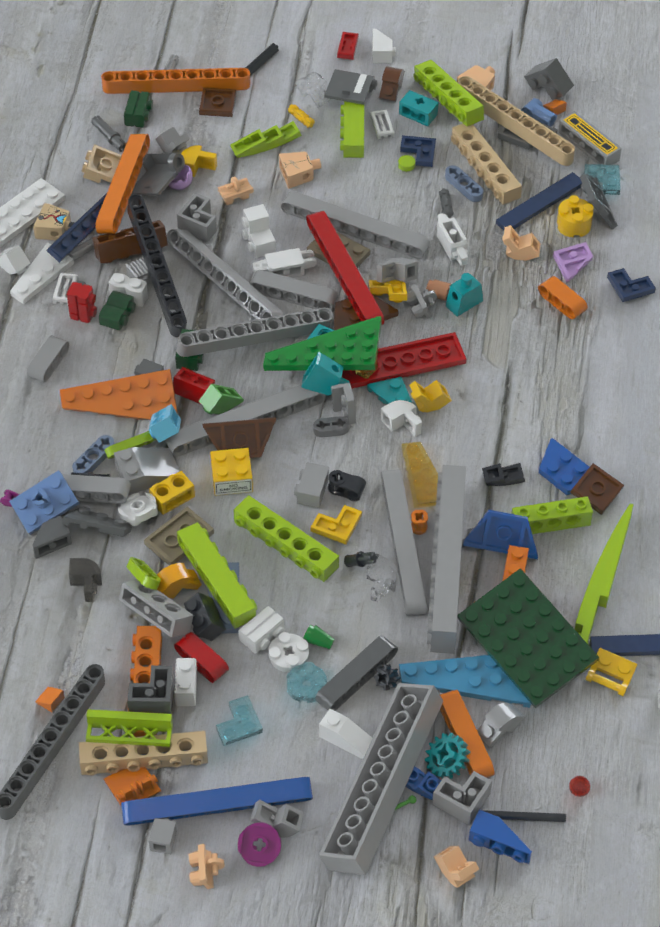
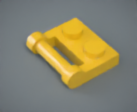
(615, 667)

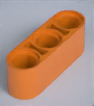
(562, 297)

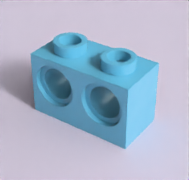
(164, 423)

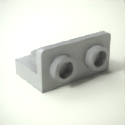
(344, 401)

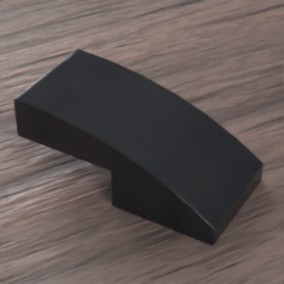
(502, 476)

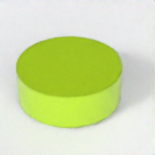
(406, 163)

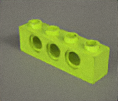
(557, 514)

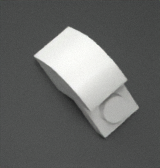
(399, 414)

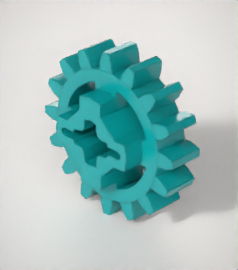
(447, 756)

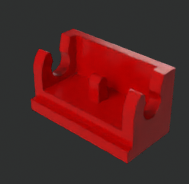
(191, 384)

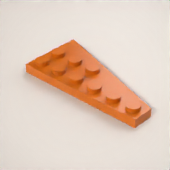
(123, 397)

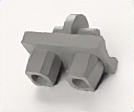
(427, 298)

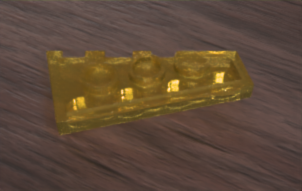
(421, 475)

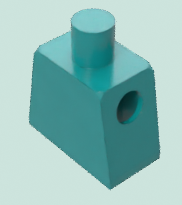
(464, 294)
(322, 375)

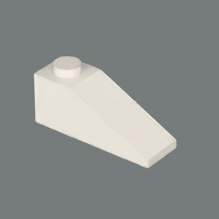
(344, 733)

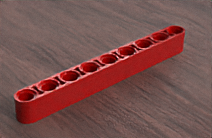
(343, 266)

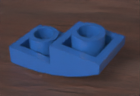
(422, 783)

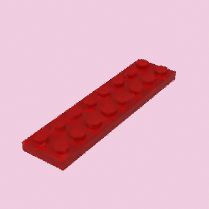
(412, 359)

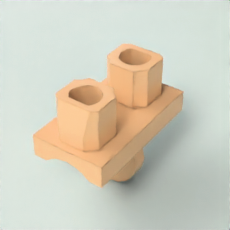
(235, 189)
(208, 866)

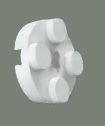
(146, 508)
(288, 642)

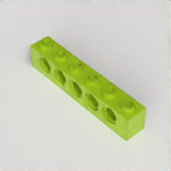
(449, 92)
(273, 529)

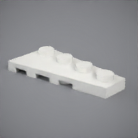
(39, 275)

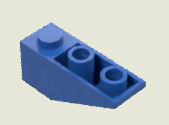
(494, 834)

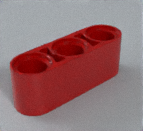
(207, 660)

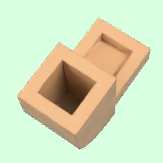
(520, 247)
(455, 866)

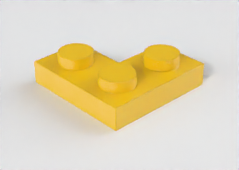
(394, 288)
(337, 529)

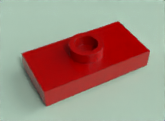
(347, 45)

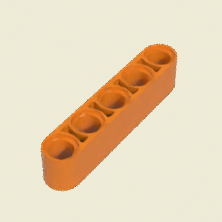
(461, 724)

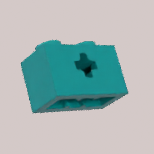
(418, 108)

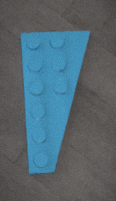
(472, 676)

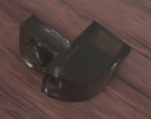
(87, 574)

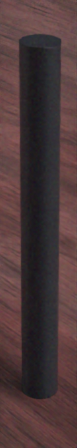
(529, 816)

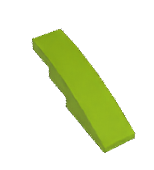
(263, 141)

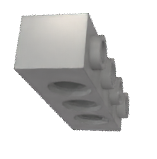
(156, 608)

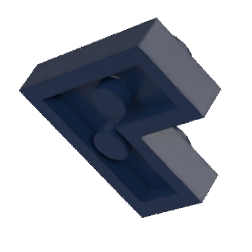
(422, 146)
(630, 289)

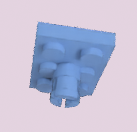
(44, 501)

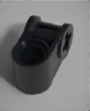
(348, 486)

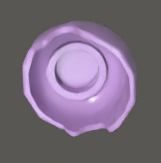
(183, 179)

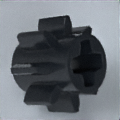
(387, 677)

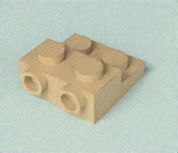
(100, 164)

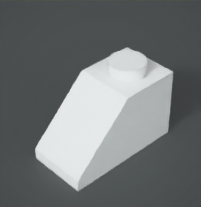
(382, 48)
(14, 260)

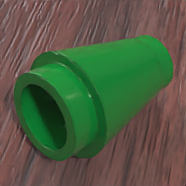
(318, 637)

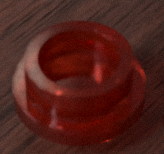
(579, 786)

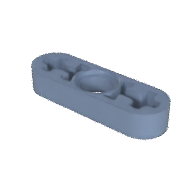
(467, 190)
(95, 448)

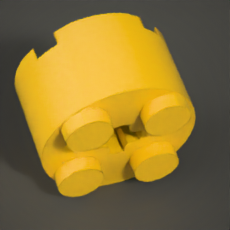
(574, 217)

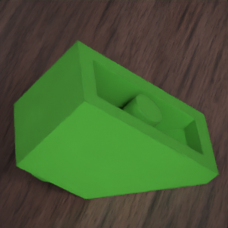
(220, 399)

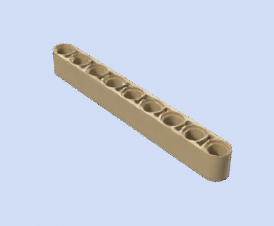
(520, 123)

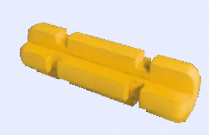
(301, 115)

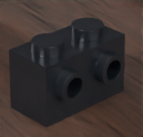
(206, 617)

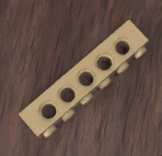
(486, 163)
(154, 759)

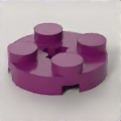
(249, 850)

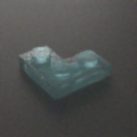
(608, 175)
(244, 723)

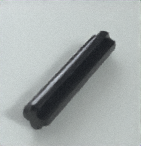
(262, 58)

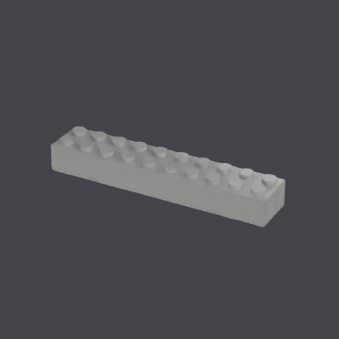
(446, 559)
(381, 779)

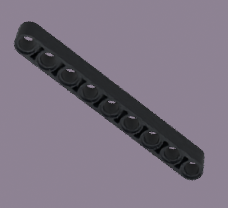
(159, 272)

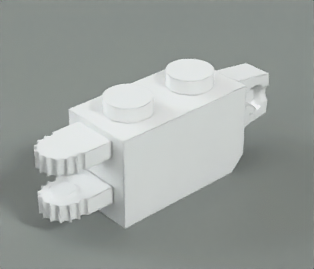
(452, 239)
(287, 262)

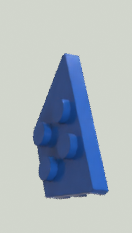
(561, 467)
(499, 530)

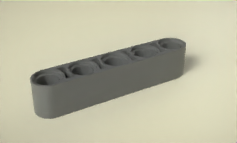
(356, 673)

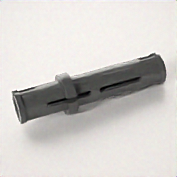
(113, 137)

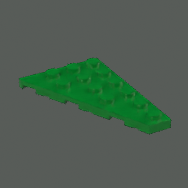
(351, 346)

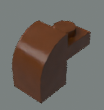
(391, 81)

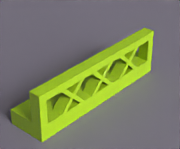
(129, 723)

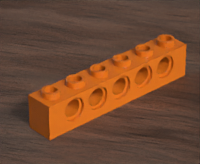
(150, 638)

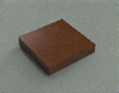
(217, 102)
(599, 488)

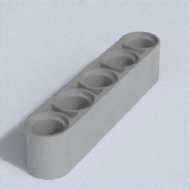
(293, 290)
(97, 488)

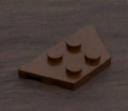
(346, 315)
(241, 434)

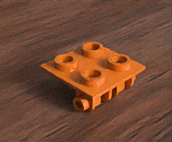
(132, 785)

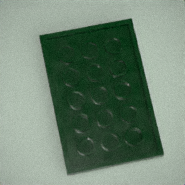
(528, 638)

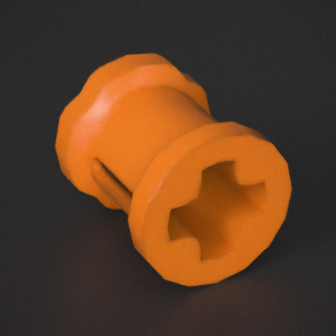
(417, 522)

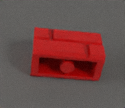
(81, 302)

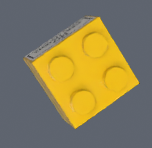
(231, 471)

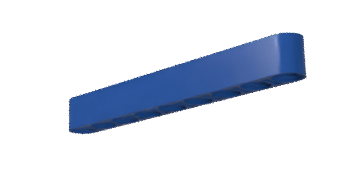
(216, 800)

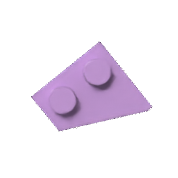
(572, 259)

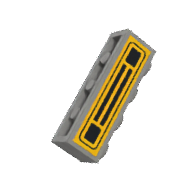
(589, 139)

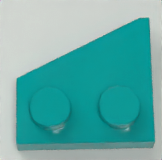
(390, 390)

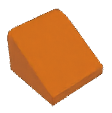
(556, 106)
(50, 698)

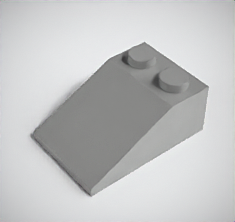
(145, 466)

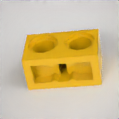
(172, 492)

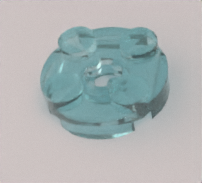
(301, 673)

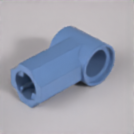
(538, 112)

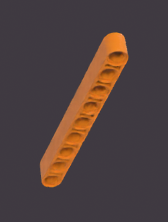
(175, 80)
(122, 184)

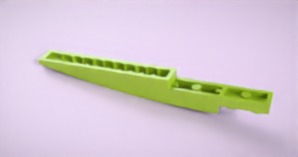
(602, 578)

